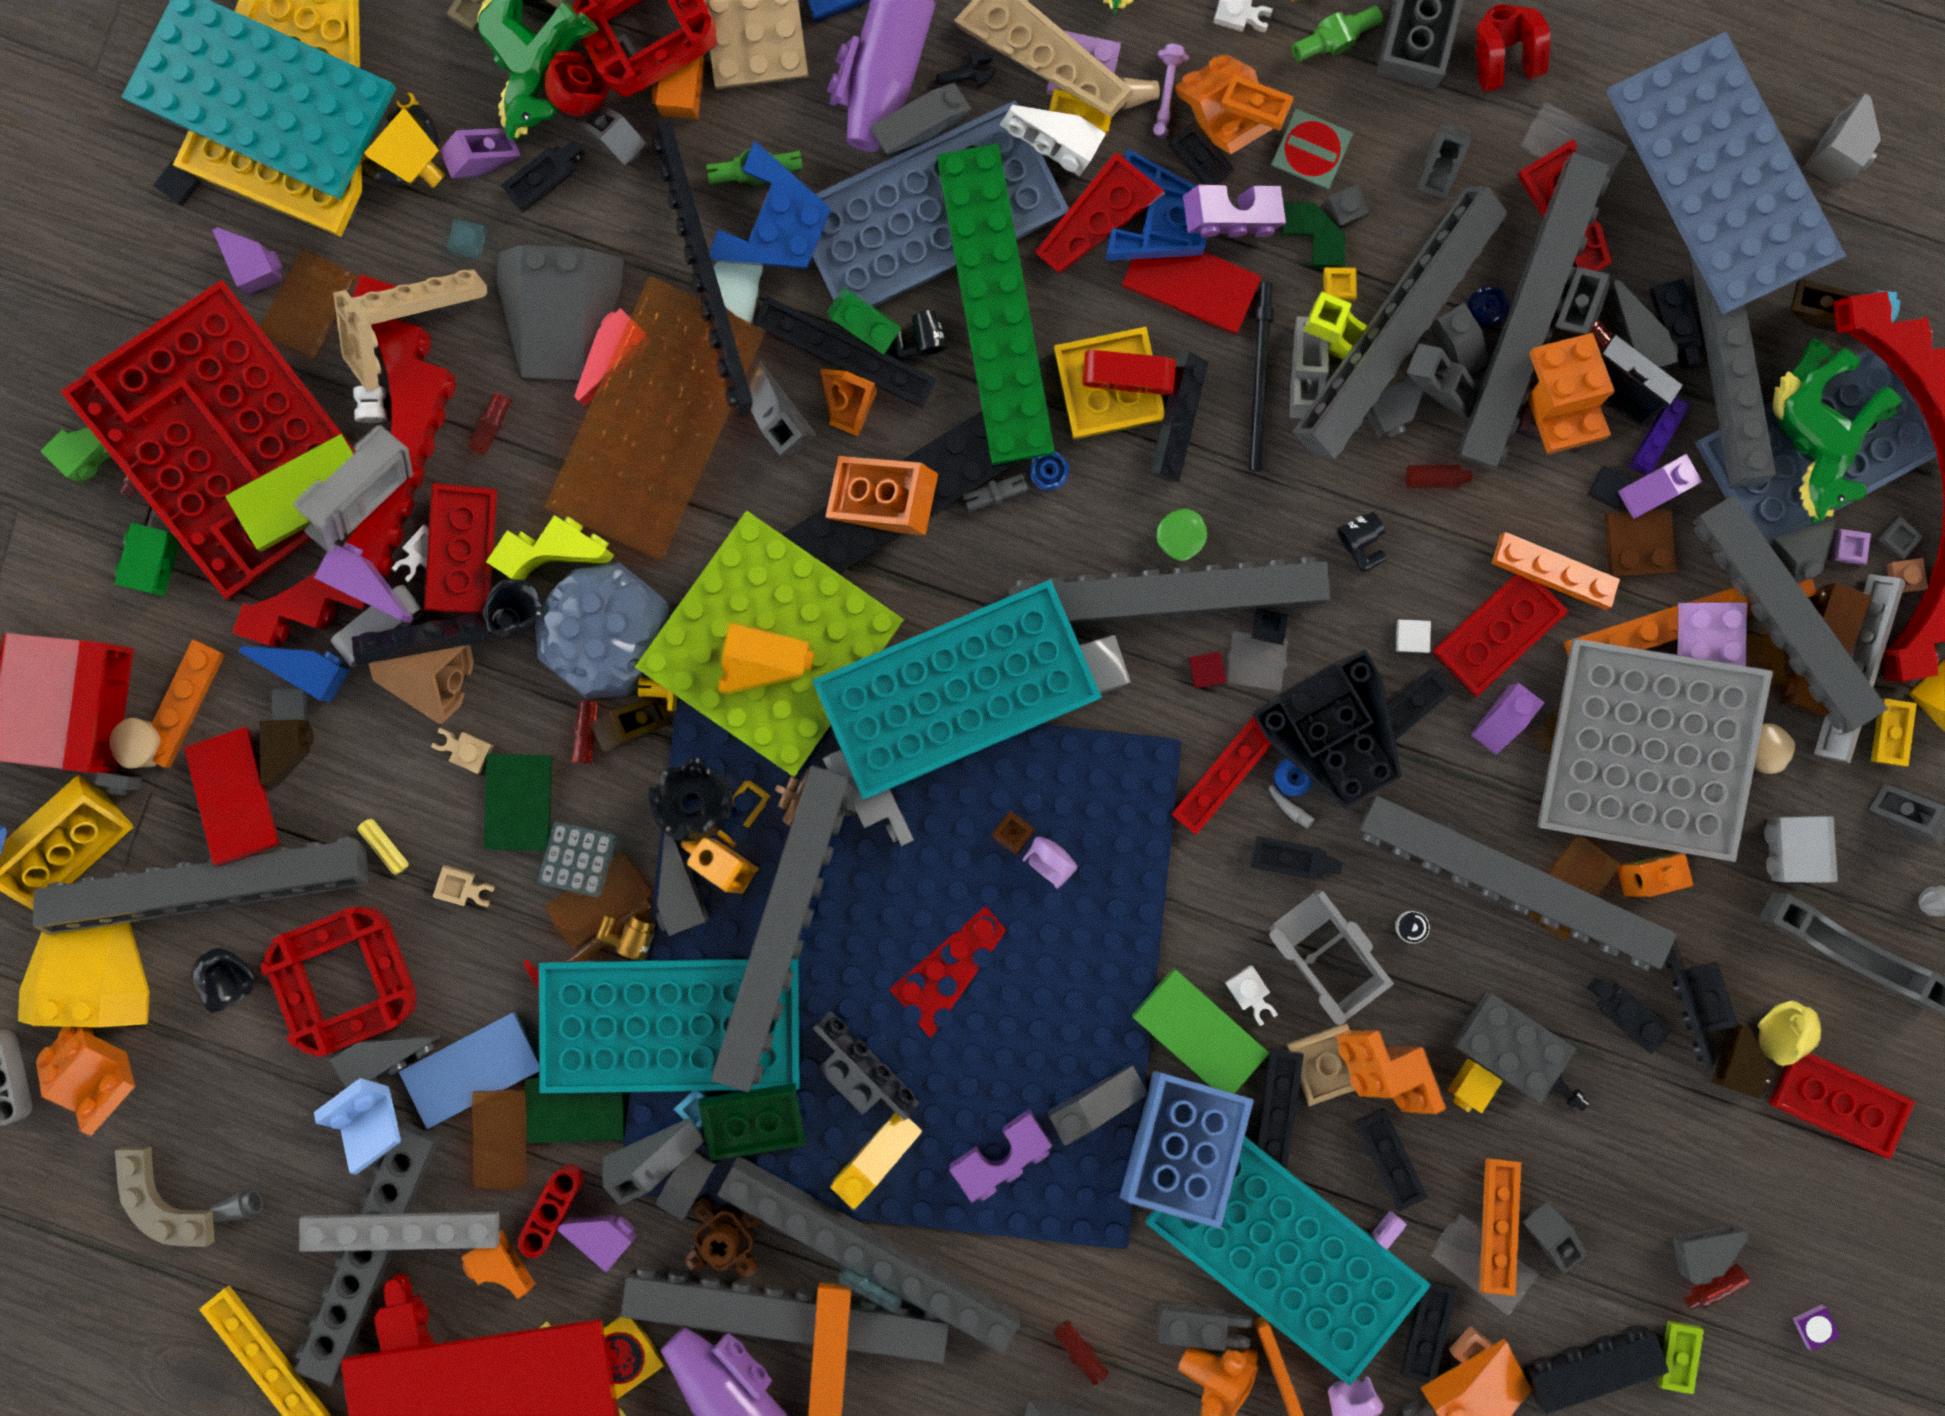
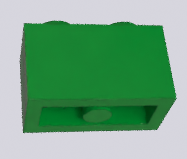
(863, 320)
(146, 559)

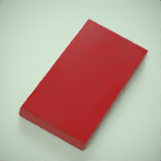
(1197, 287)
(458, 548)
(1499, 633)
(231, 796)
(1843, 1104)

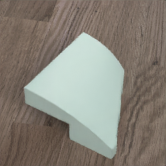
(739, 287)

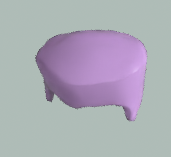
(1050, 861)
(1354, 1400)

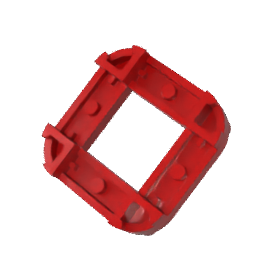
(657, 60)
(297, 999)

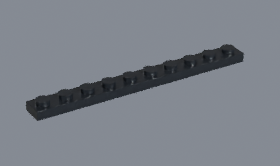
(704, 277)

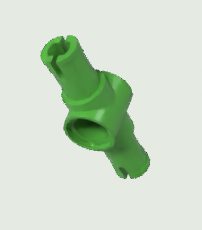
(1336, 33)
(734, 169)

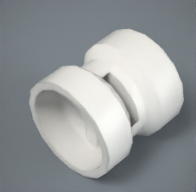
(370, 405)

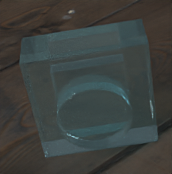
(466, 239)

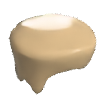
(134, 743)
(1774, 750)

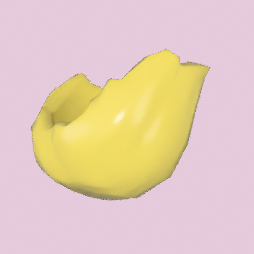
(1789, 1032)

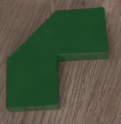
(1328, 239)

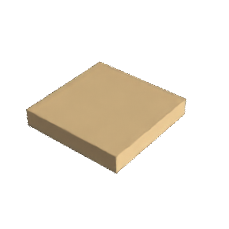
(1323, 1070)

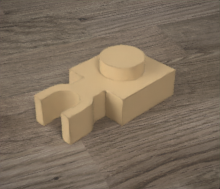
(466, 751)
(457, 886)

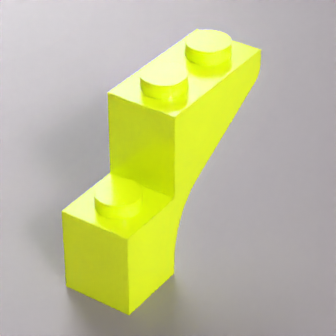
(1334, 323)
(560, 542)

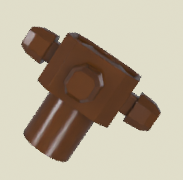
(723, 1225)

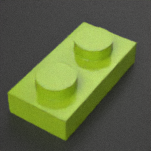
(1682, 1356)

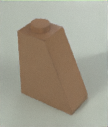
(427, 679)

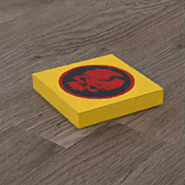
(630, 1354)

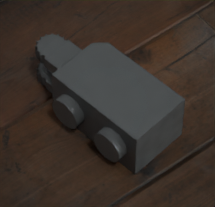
(1199, 1326)

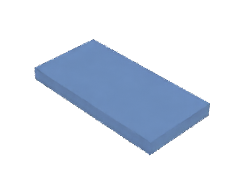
(479, 1062)

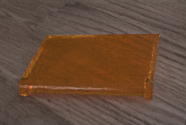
(306, 303)

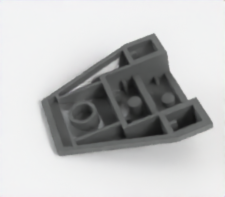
(556, 305)

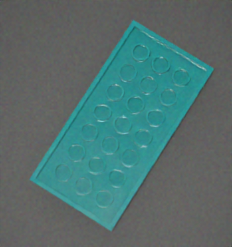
(260, 93)
(956, 689)
(650, 1025)
(1300, 1265)

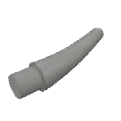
(1292, 811)

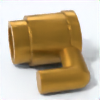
(635, 936)

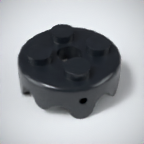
(689, 782)

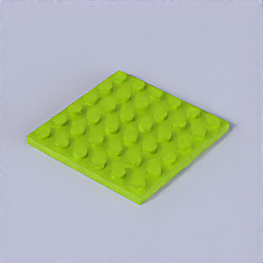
(779, 589)

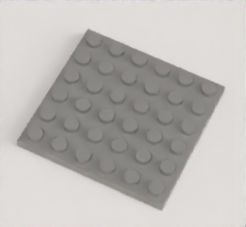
(1654, 749)

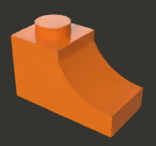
(680, 91)
(498, 1266)

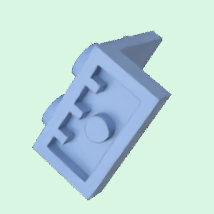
(366, 1122)

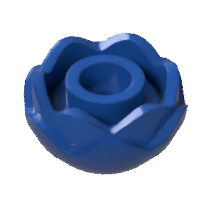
(1051, 481)
(1287, 784)

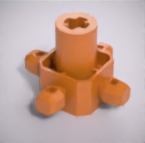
(1225, 1379)

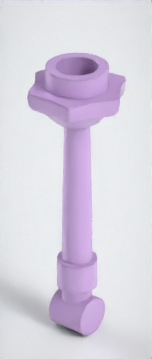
(1172, 56)

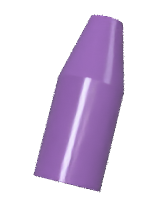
(880, 66)
(719, 1377)

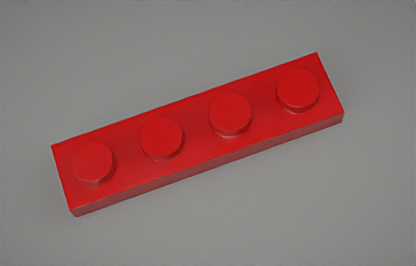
(1222, 777)

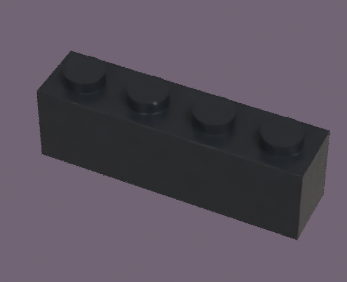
(1595, 1368)

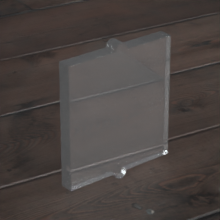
(1256, 662)

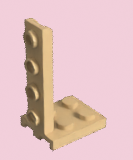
(358, 314)

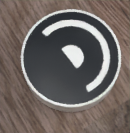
(1412, 927)

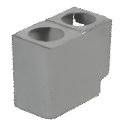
(1106, 663)

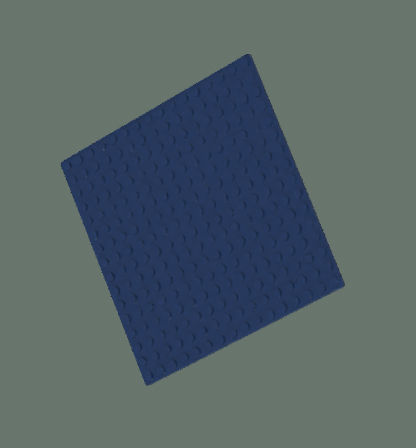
(1033, 1021)

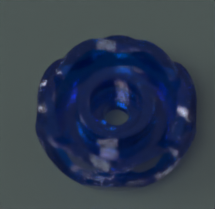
(1495, 298)

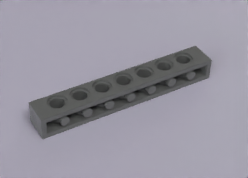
(314, 1356)

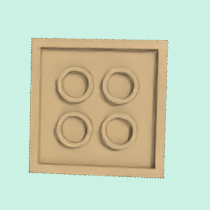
(757, 42)

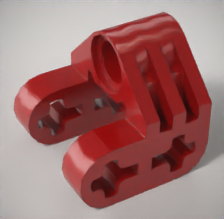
(1502, 28)

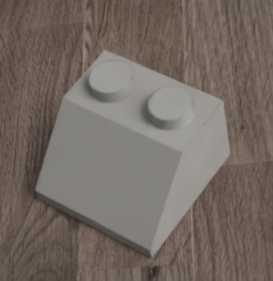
(1847, 144)
(1801, 849)

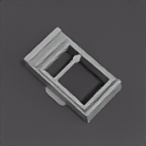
(355, 488)
(1303, 921)

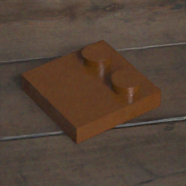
(1640, 544)

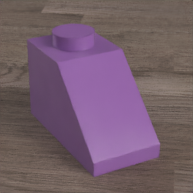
(478, 152)
(249, 262)
(1660, 486)
(1507, 717)
(599, 1237)

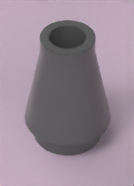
(239, 1206)

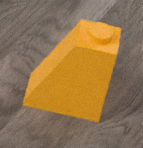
(760, 659)

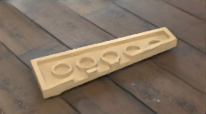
(1041, 46)

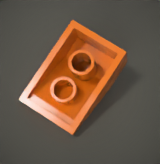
(882, 494)
(1480, 1386)

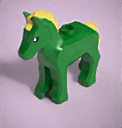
(527, 57)
(1822, 431)

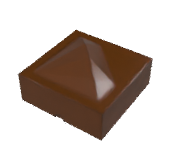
(1013, 833)

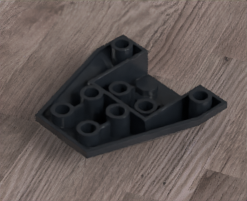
(1336, 729)

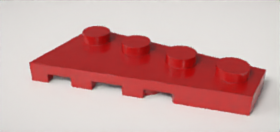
(1540, 181)
(1107, 203)
(964, 943)

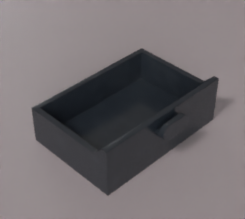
(1638, 384)

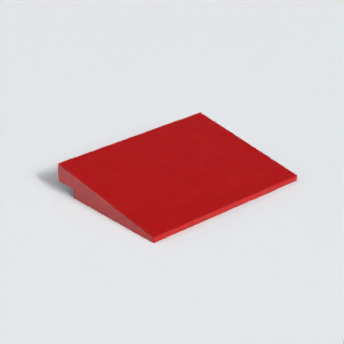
(197, 415)
(504, 1374)

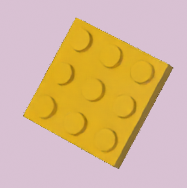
(1103, 410)

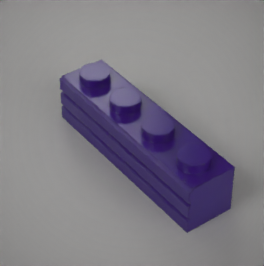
(1659, 436)

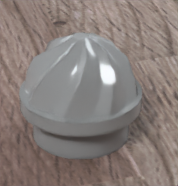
(1933, 901)

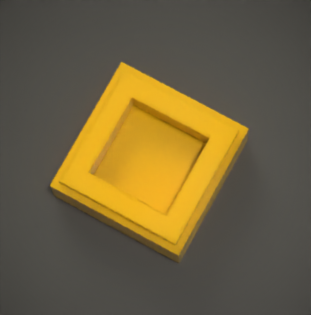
(1340, 283)

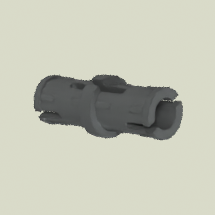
(995, 493)

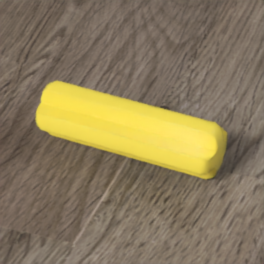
(382, 846)

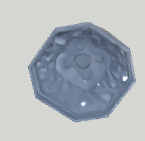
(599, 629)

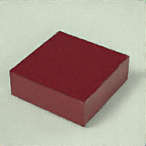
(1207, 670)

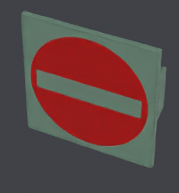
(1312, 149)

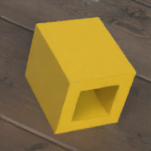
(1473, 1087)

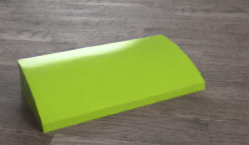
(267, 503)

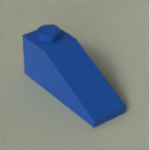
(308, 670)

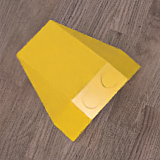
(85, 980)

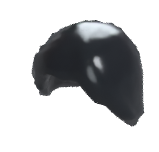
(511, 609)
(221, 979)

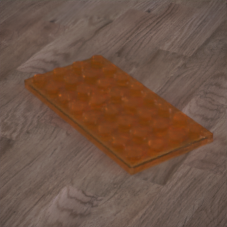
(650, 423)

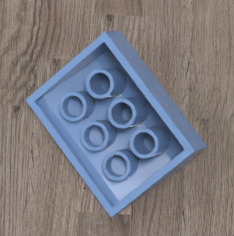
(1186, 1149)

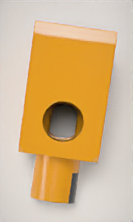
(728, 868)

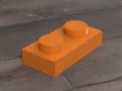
(1257, 102)

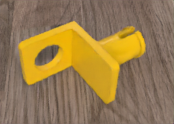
(657, 691)

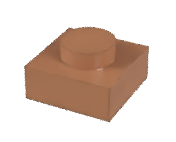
(1911, 572)
(1469, 1345)

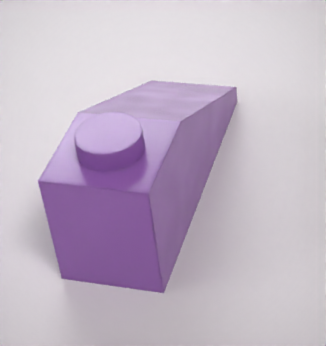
(360, 579)

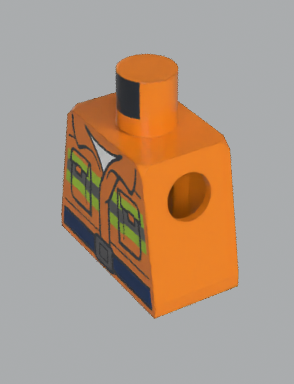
(1658, 874)

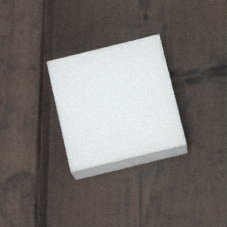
(1413, 636)

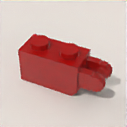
(403, 1317)

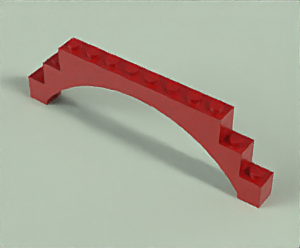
(1909, 354)
(418, 405)

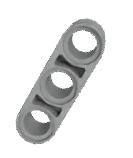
(374, 621)
(16, 1085)

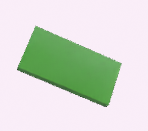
(1200, 1033)

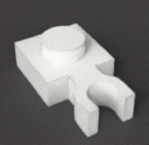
(1237, 13)
(417, 552)
(1249, 991)

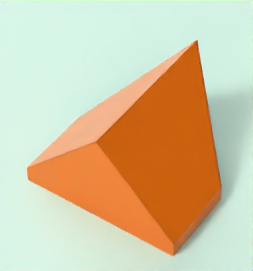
(847, 399)

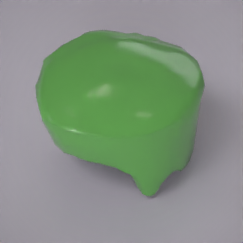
(1182, 534)

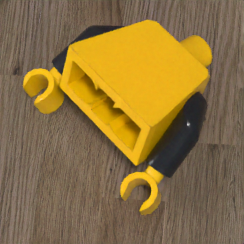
(404, 149)

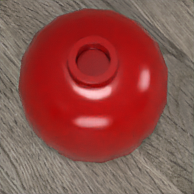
(574, 84)

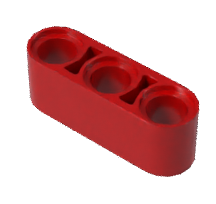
(1129, 372)
(539, 1221)

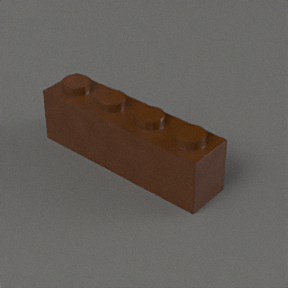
(1844, 614)

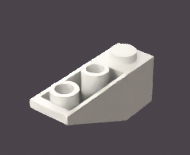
(1055, 134)

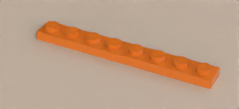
(1663, 625)

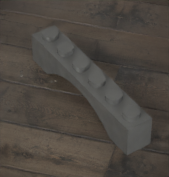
(1838, 944)

